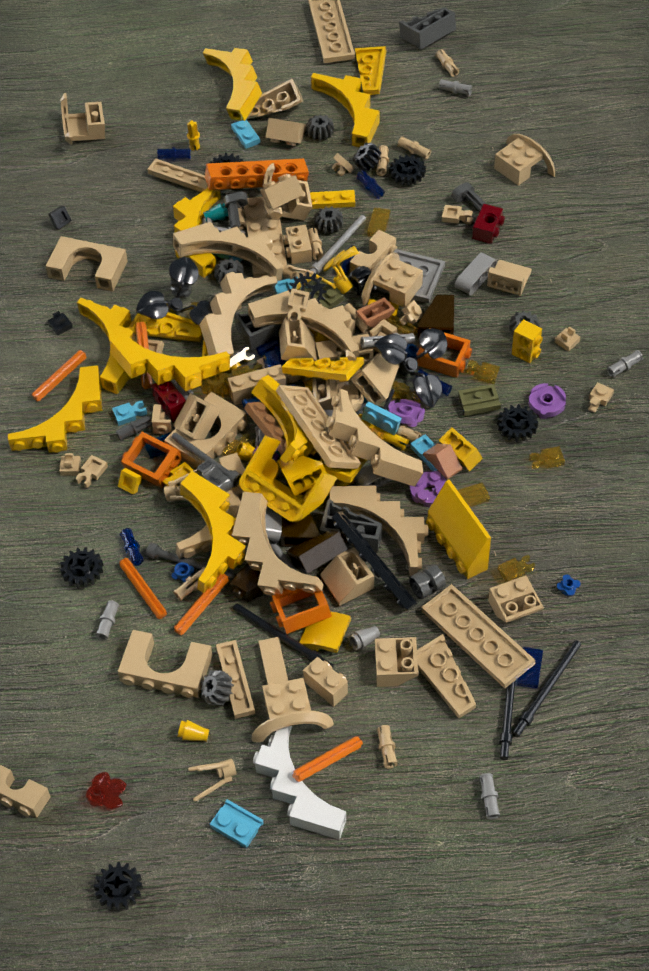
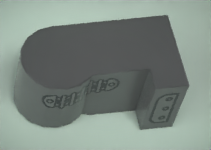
(214, 475)

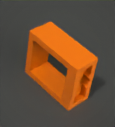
(446, 366)
(169, 463)
(303, 618)

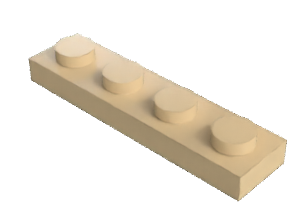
(178, 175)
(232, 664)

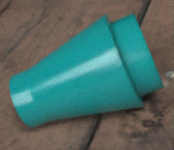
(217, 212)

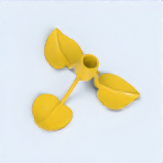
(340, 280)

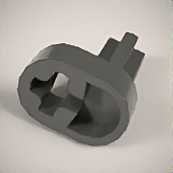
(466, 191)
(232, 203)

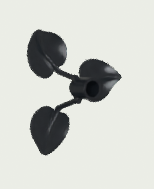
(153, 303)
(393, 348)

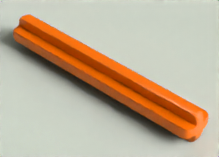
(142, 339)
(59, 375)
(143, 589)
(200, 605)
(327, 759)

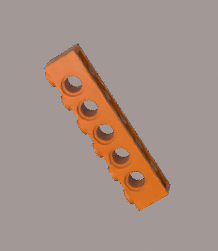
(251, 173)

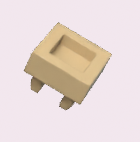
(342, 164)
(567, 339)
(70, 465)

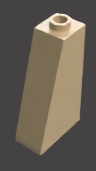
(376, 379)

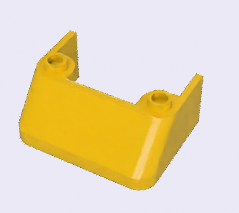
(261, 478)

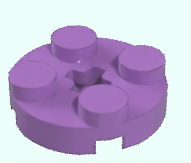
(543, 408)
(408, 411)
(428, 479)

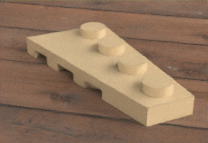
(441, 671)

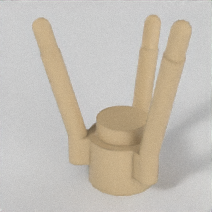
(291, 271)
(172, 491)
(224, 769)

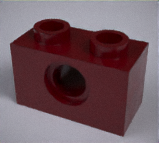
(488, 223)
(169, 399)

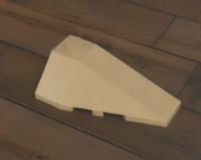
(277, 99)

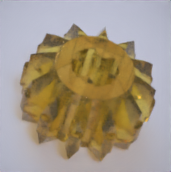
(217, 384)

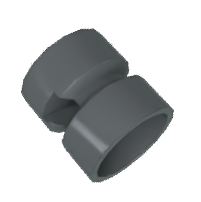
(429, 579)

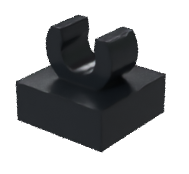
(59, 217)
(60, 323)

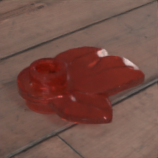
(108, 791)

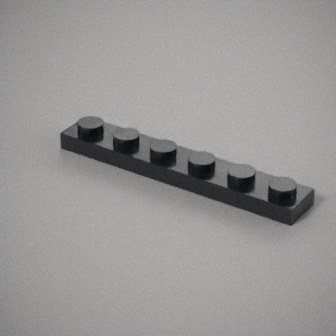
(379, 568)

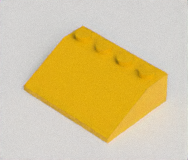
(459, 531)

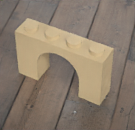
(70, 251)
(231, 422)
(183, 681)

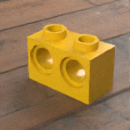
(527, 341)
(464, 450)

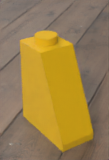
(301, 473)

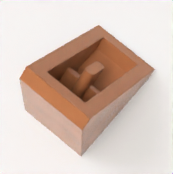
(375, 312)
(443, 459)

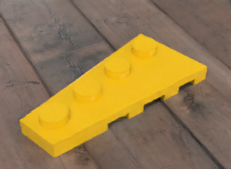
(371, 67)
(170, 326)
(323, 368)

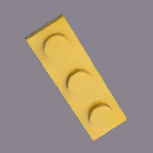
(337, 199)

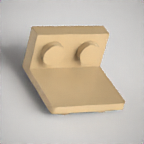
(508, 277)

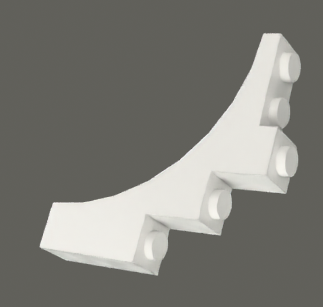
(305, 807)

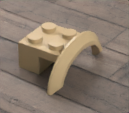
(83, 125)
(519, 157)
(296, 208)
(395, 276)
(326, 389)
(288, 706)

